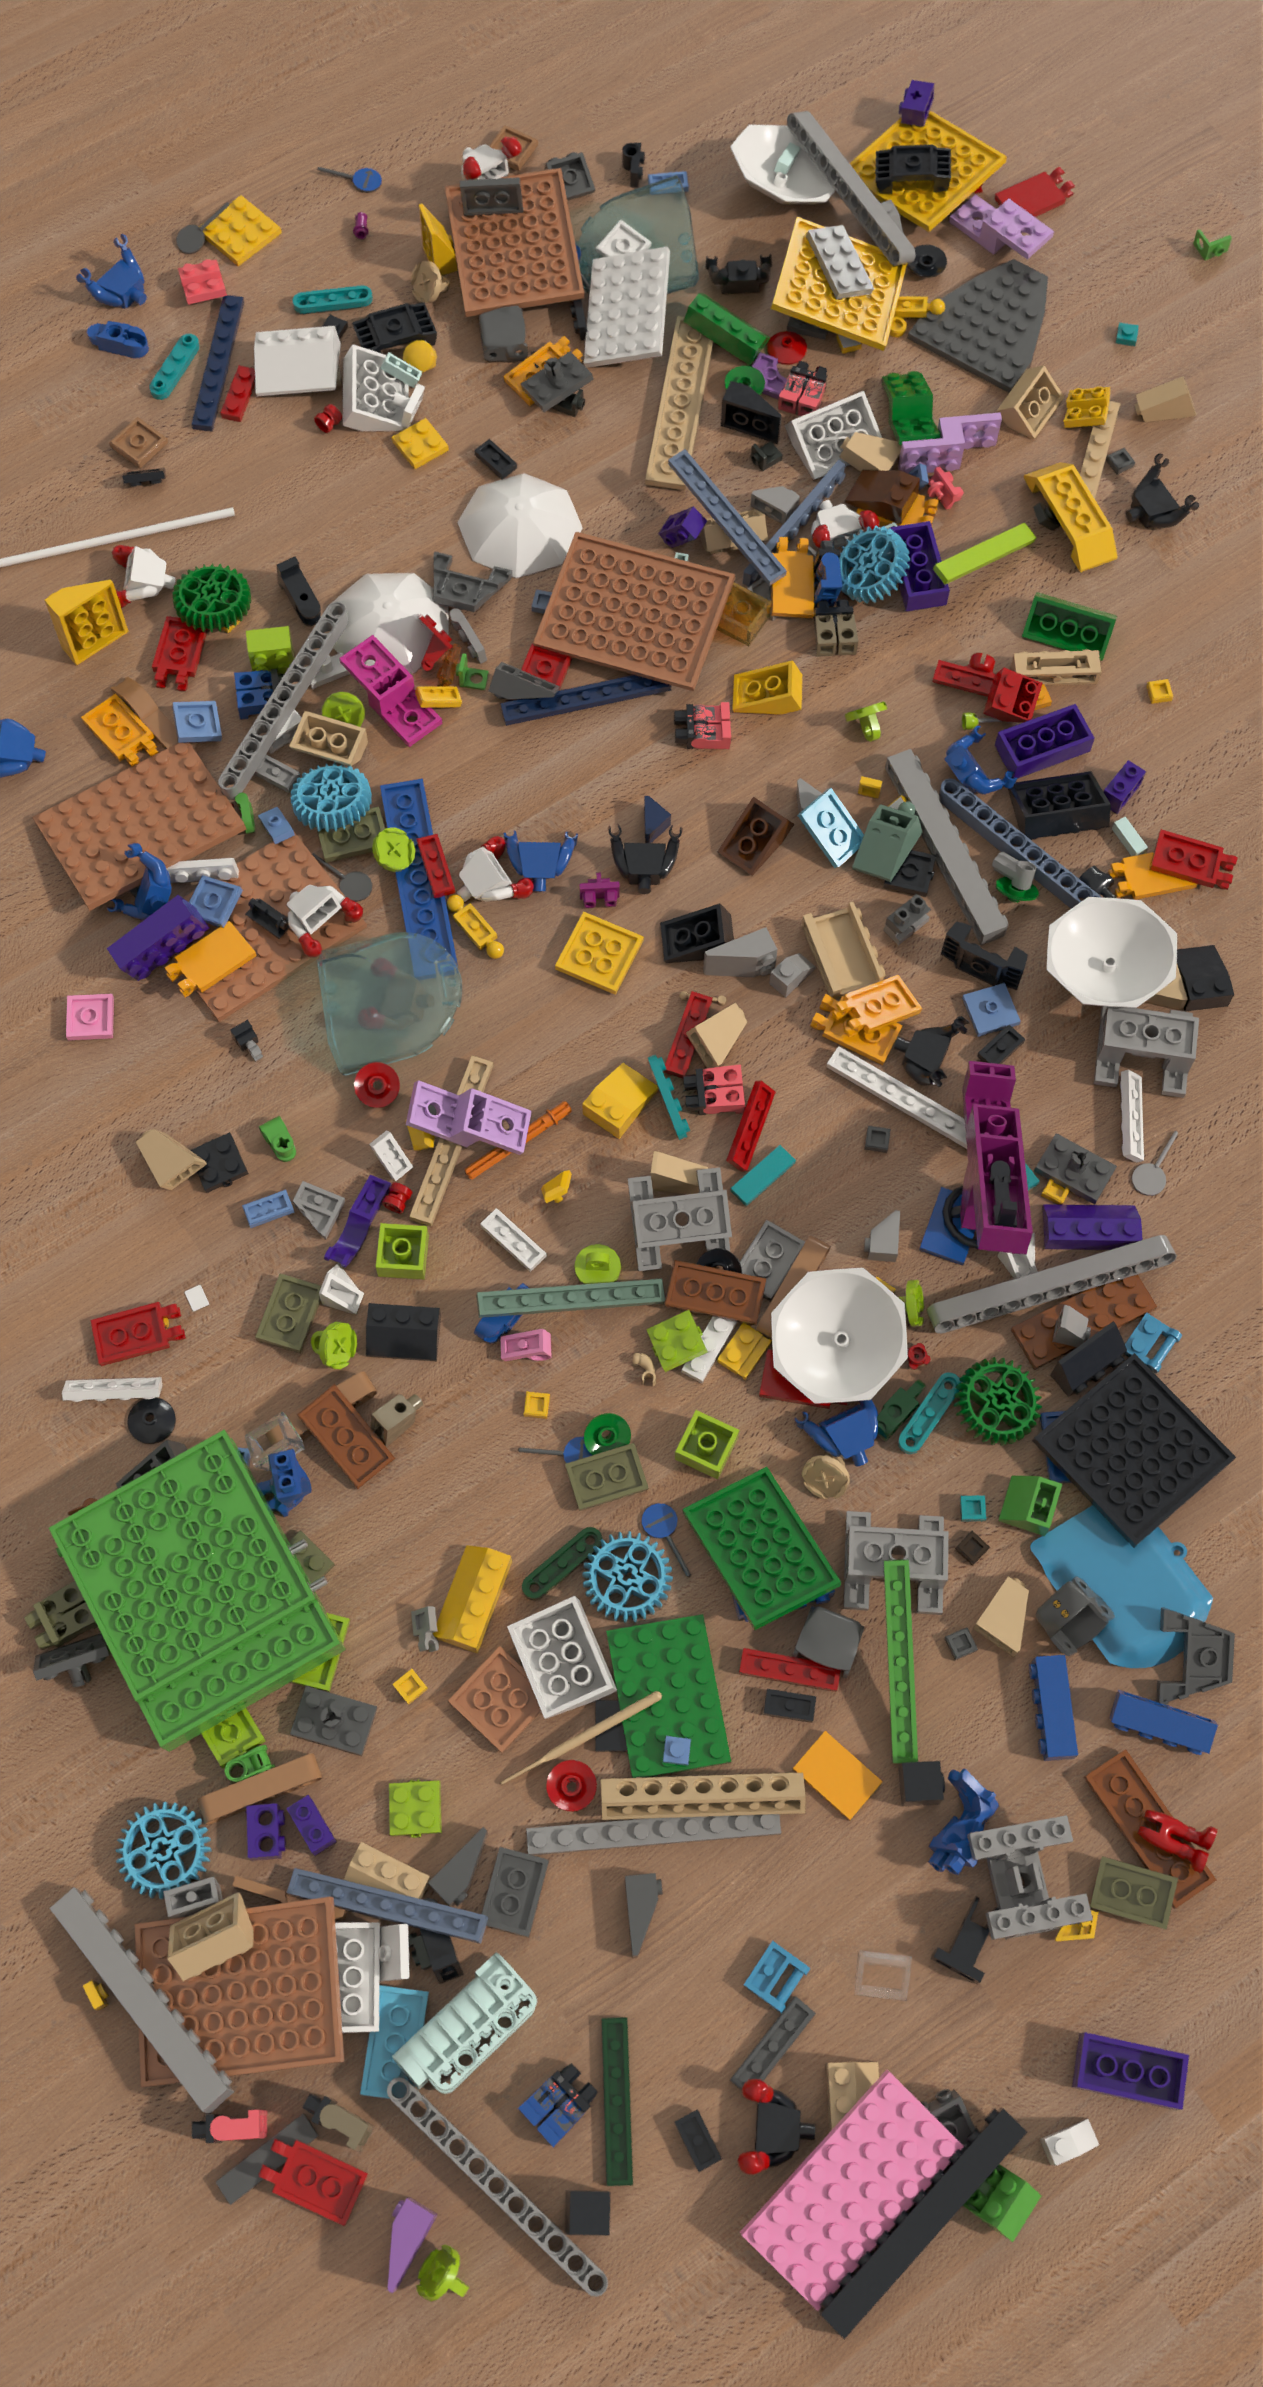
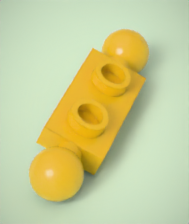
(918, 307)
(475, 926)

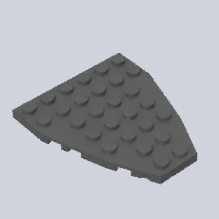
(989, 323)

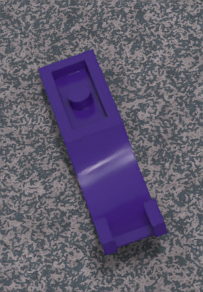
(359, 1221)

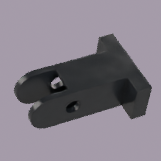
(298, 591)
(965, 1947)
(441, 1954)

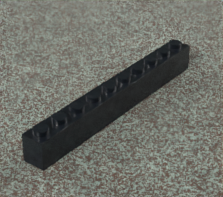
(922, 2222)

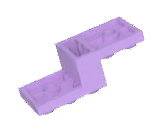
(1001, 226)
(955, 436)
(468, 1117)

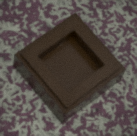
(972, 1548)

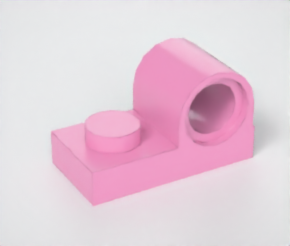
(529, 1344)

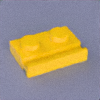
(744, 1351)

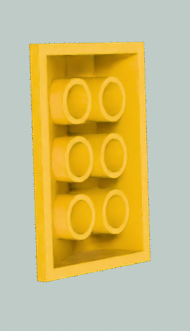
(86, 618)

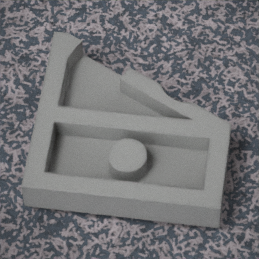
(318, 1207)

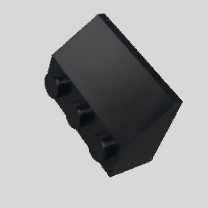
(402, 1332)
(1090, 1360)

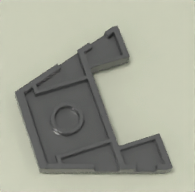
(464, 590)
(1206, 1656)

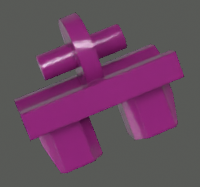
(599, 889)

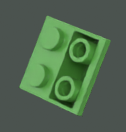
(1030, 1503)
(1003, 2202)

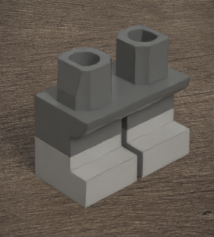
(907, 919)

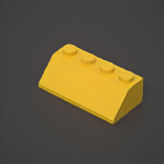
(472, 1597)

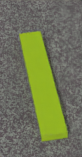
(984, 553)

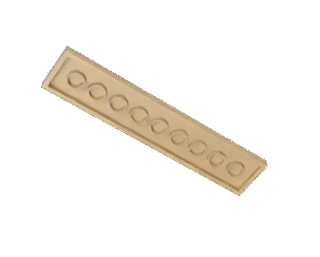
(679, 403)

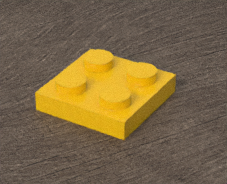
(420, 443)

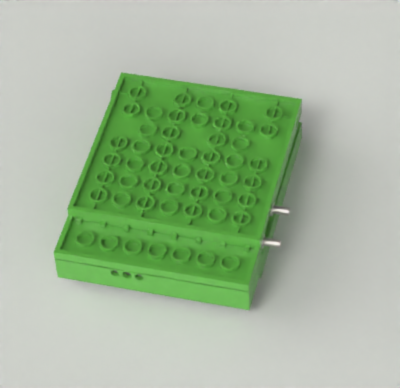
(197, 1590)

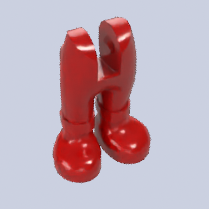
(1171, 1825)

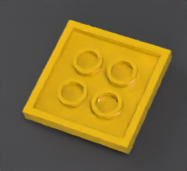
(241, 231)
(599, 953)

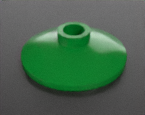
(748, 376)
(1014, 894)
(618, 1435)

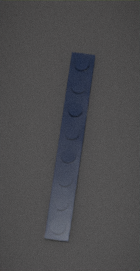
(218, 363)
(581, 698)

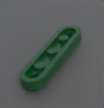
(561, 1563)

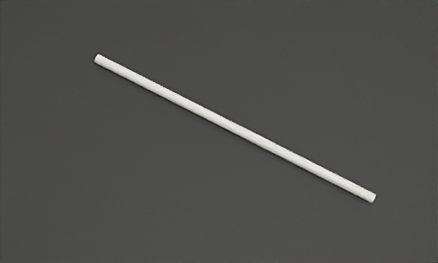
(39, 554)

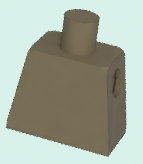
(395, 1418)

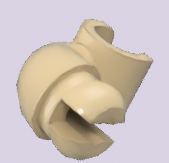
(645, 1362)

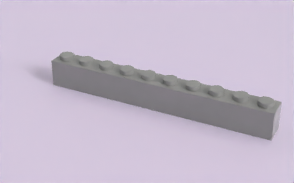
(944, 842)
(142, 2000)

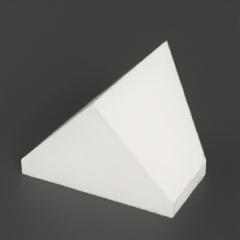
(1020, 1264)
(340, 1291)

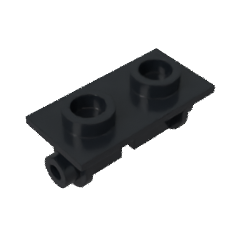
(268, 917)

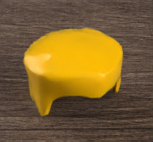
(420, 355)

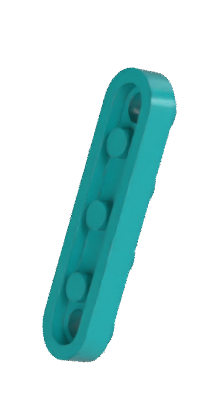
(332, 299)
(174, 366)
(673, 1105)
(928, 1413)

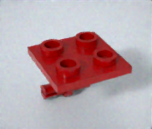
(438, 645)

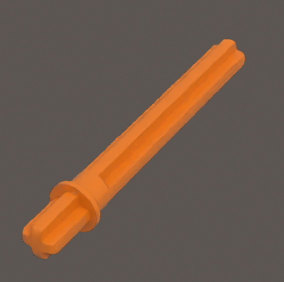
(534, 1129)

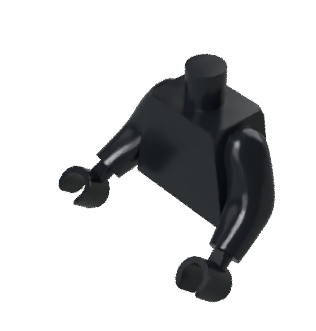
(740, 275)
(1155, 504)
(644, 862)
(927, 1051)

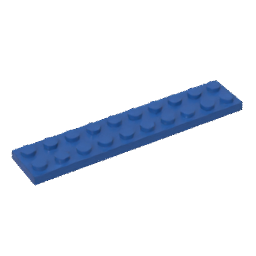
(408, 810)

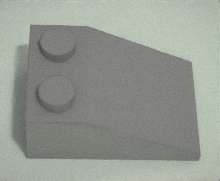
(742, 957)

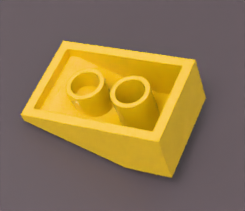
(436, 242)
(768, 690)
(619, 1100)

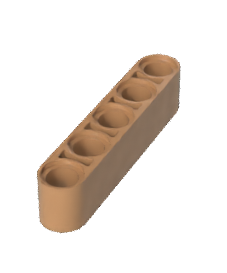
(808, 1260)
(356, 1389)
(259, 1789)

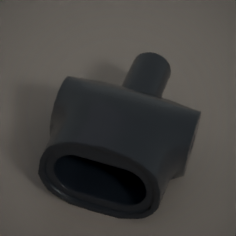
(1098, 881)

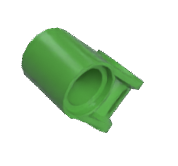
(278, 1137)
(250, 1764)

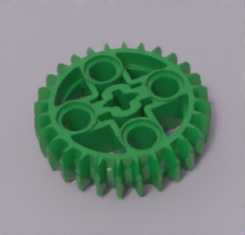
(211, 597)
(988, 1401)

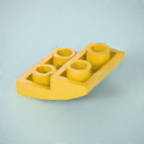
(1087, 407)

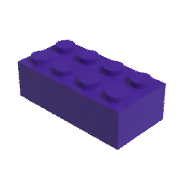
(922, 585)
(1044, 741)
(158, 938)
(1130, 2071)

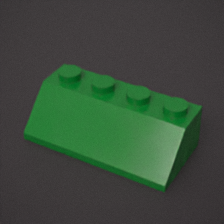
(725, 328)
(1068, 625)

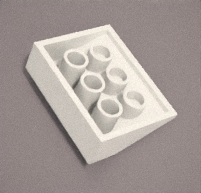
(296, 360)
(370, 393)
(822, 432)
(562, 1658)
(358, 1975)

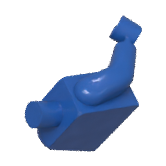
(121, 283)
(17, 748)
(969, 771)
(539, 859)
(153, 890)
(846, 1432)

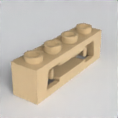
(1059, 667)

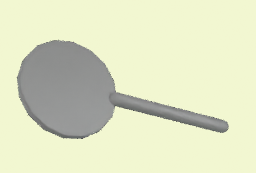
(1150, 1178)

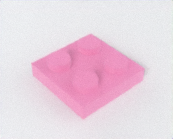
(90, 1017)

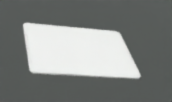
(196, 1298)

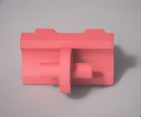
(942, 487)

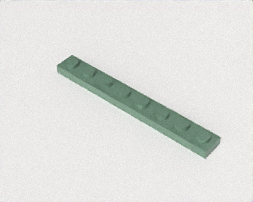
(570, 1298)

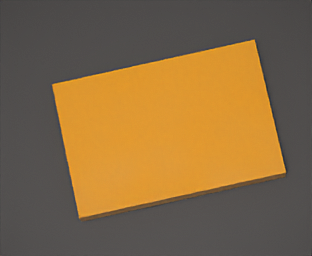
(837, 1775)

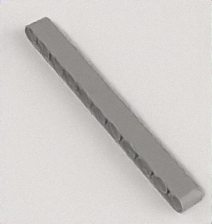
(851, 188)
(283, 709)
(1051, 1284)
(502, 2198)

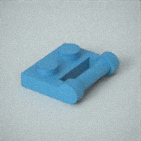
(1144, 1338)
(770, 1970)

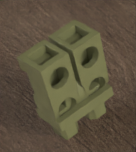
(62, 1616)

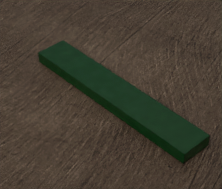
(617, 2102)

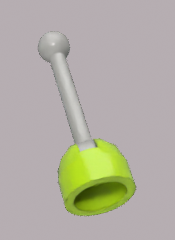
(970, 720)

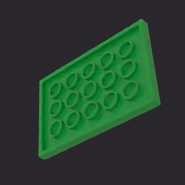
(761, 1548)
(677, 1663)

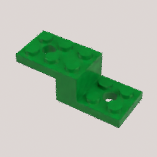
(910, 407)

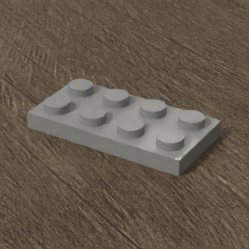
(839, 262)

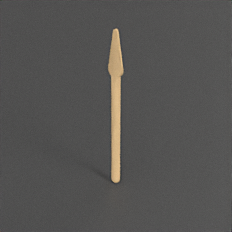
(591, 1732)

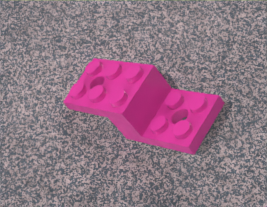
(390, 690)

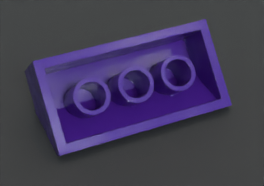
(1090, 1226)

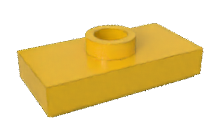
(438, 696)

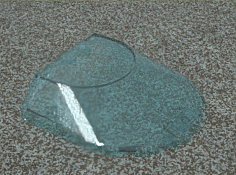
(658, 214)
(387, 998)

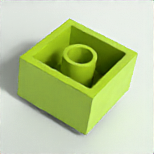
(270, 649)
(402, 1251)
(706, 1444)

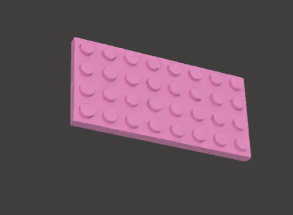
(851, 2189)

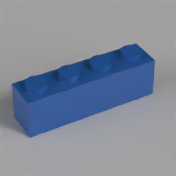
(1054, 1708)
(1164, 1722)

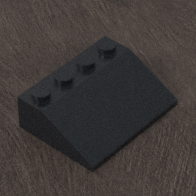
(1060, 805)

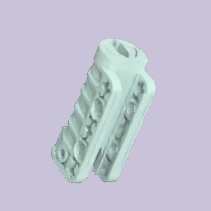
(463, 2024)

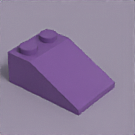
(408, 2233)

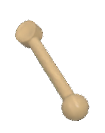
(721, 1000)

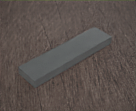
(774, 2043)
(245, 2174)

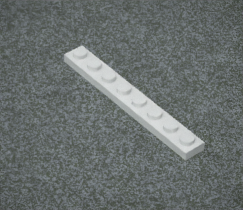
(899, 1095)

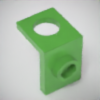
(1211, 249)
(466, 673)

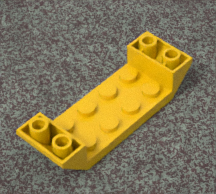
(1076, 513)

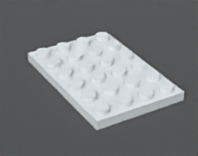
(627, 307)

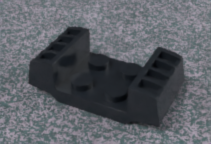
(913, 164)
(395, 327)
(981, 963)

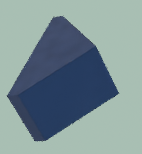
(656, 819)

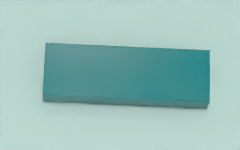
(763, 1175)

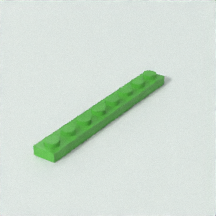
(900, 1661)

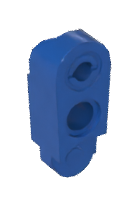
(119, 339)
(492, 1328)

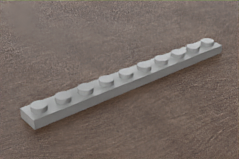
(648, 1832)

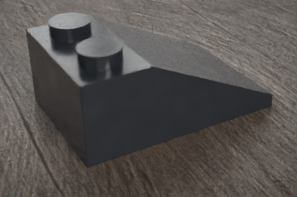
(749, 413)
(696, 932)
(1204, 978)

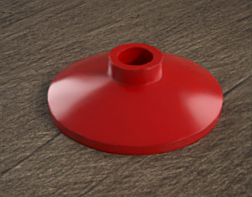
(787, 347)
(368, 1076)
(571, 1772)

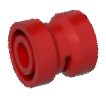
(328, 418)
(397, 1197)

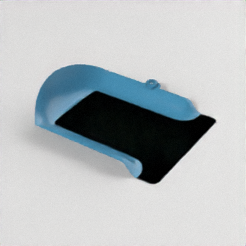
(1129, 1581)

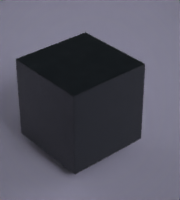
(921, 1783)
(587, 2212)

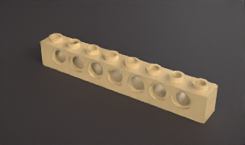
(703, 1796)

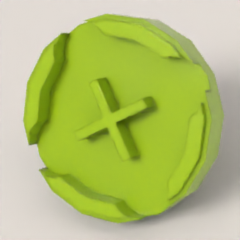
(344, 708)
(868, 720)
(393, 849)
(597, 1265)
(914, 1302)
(335, 1344)
(439, 2274)

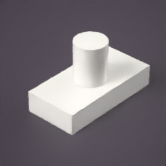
(409, 404)
(329, 671)
(391, 1155)

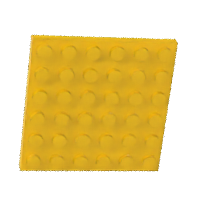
(970, 167)
(808, 296)

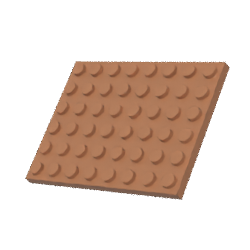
(517, 256)
(634, 610)
(160, 803)
(272, 876)
(262, 2006)

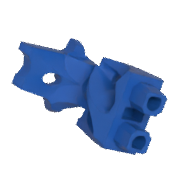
(287, 1482)
(952, 1844)

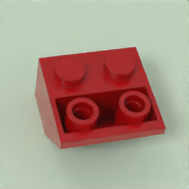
(1012, 697)

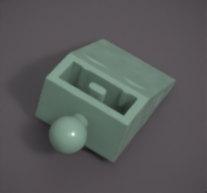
(888, 841)

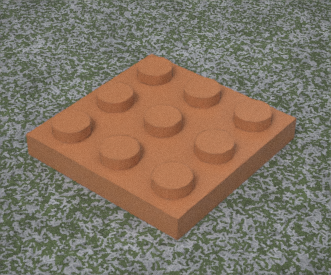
(497, 1700)

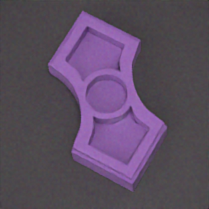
(773, 380)

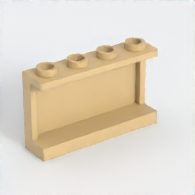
(843, 951)

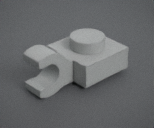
(424, 1625)

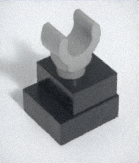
(246, 1039)

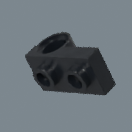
(631, 160)

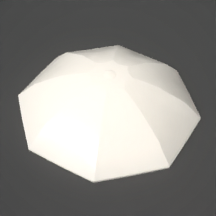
(757, 155)
(519, 525)
(389, 610)
(1112, 952)
(839, 1335)

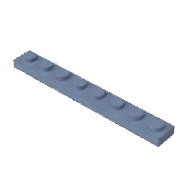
(801, 515)
(727, 517)
(389, 1905)

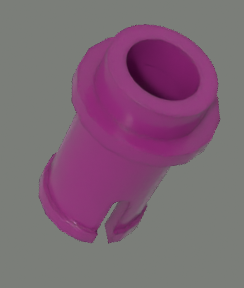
(360, 229)

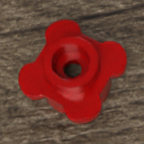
(920, 1350)

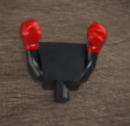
(776, 2128)

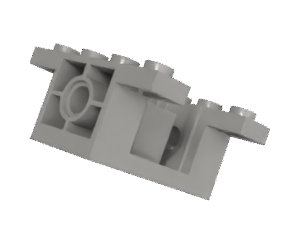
(1150, 1036)
(655, 1218)
(869, 1546)
(1014, 1853)

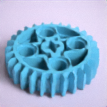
(873, 564)
(331, 797)
(620, 1567)
(152, 1849)

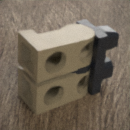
(832, 624)
(335, 2117)

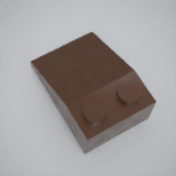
(885, 493)
(755, 836)

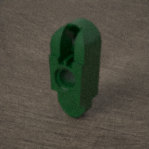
(898, 1410)

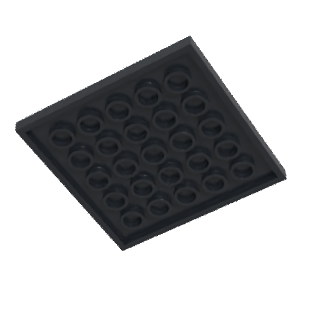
(1134, 1450)

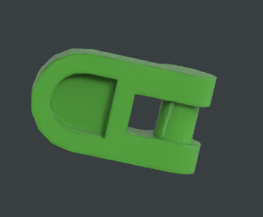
(247, 812)

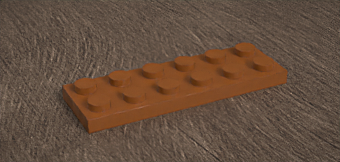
(1116, 1301)
(1126, 1797)

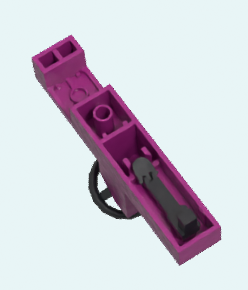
(995, 1177)

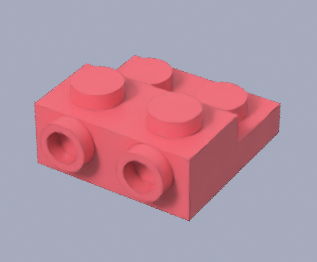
(202, 281)

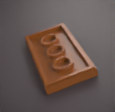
(715, 1292)
(346, 1436)

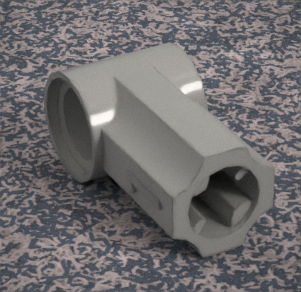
(1018, 871)

